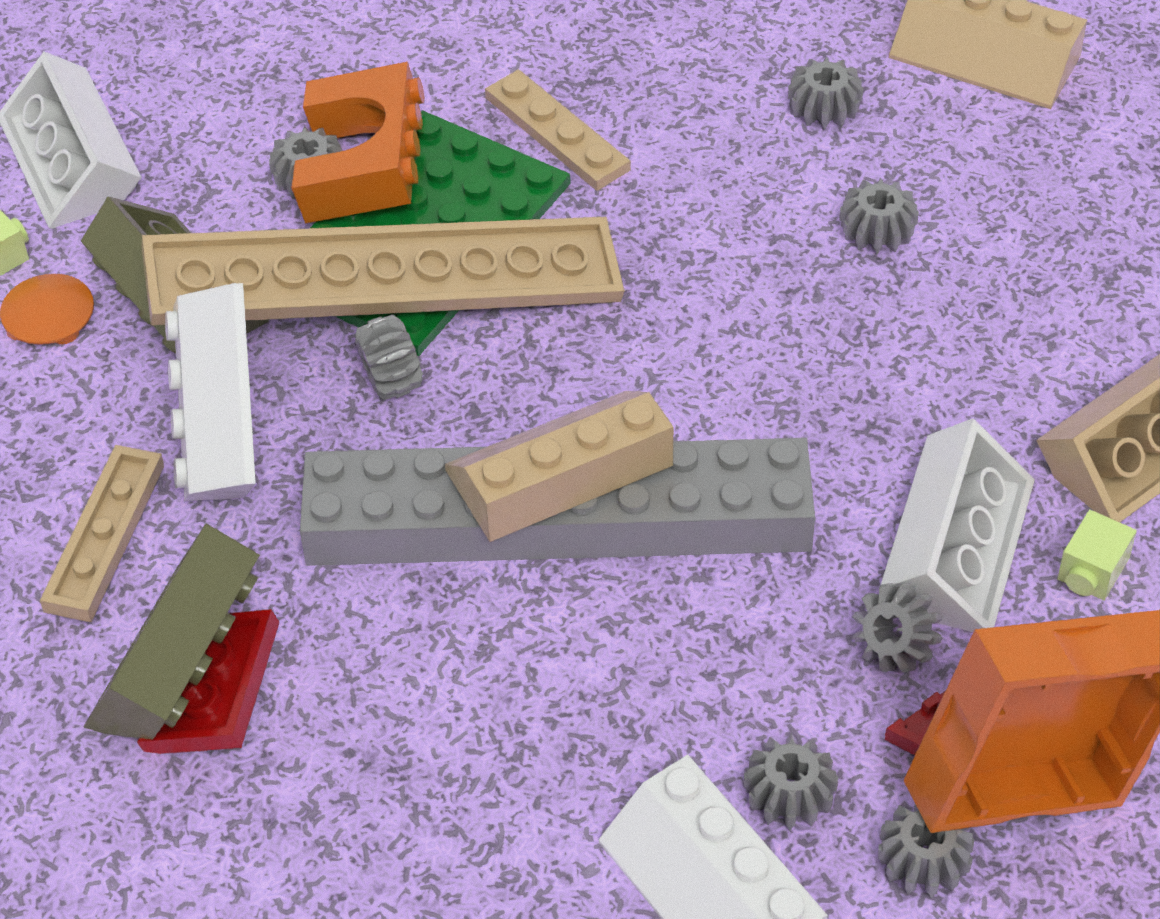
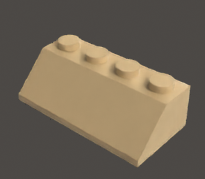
(993, 45)
(1111, 446)
(564, 462)

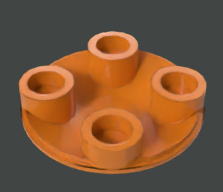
(47, 309)

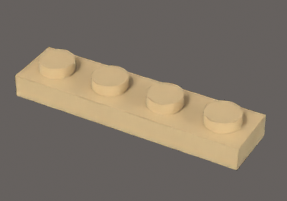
(558, 130)
(102, 533)

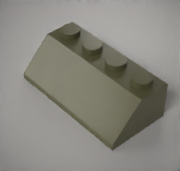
(116, 248)
(175, 638)

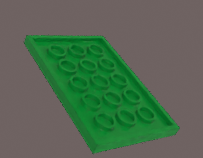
(461, 181)

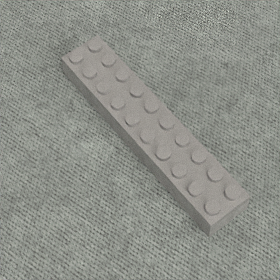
(710, 502)

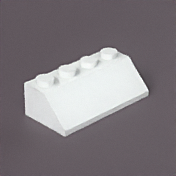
(66, 142)
(212, 394)
(961, 525)
(699, 855)

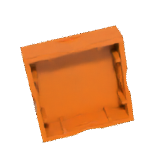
(1041, 722)

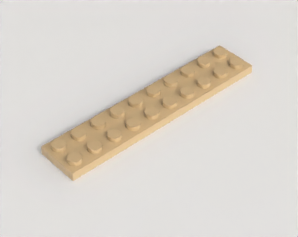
(389, 267)

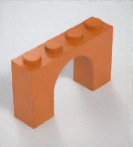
(380, 169)

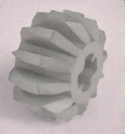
(825, 92)
(296, 147)
(879, 215)
(388, 357)
(915, 628)
(772, 791)
(905, 856)

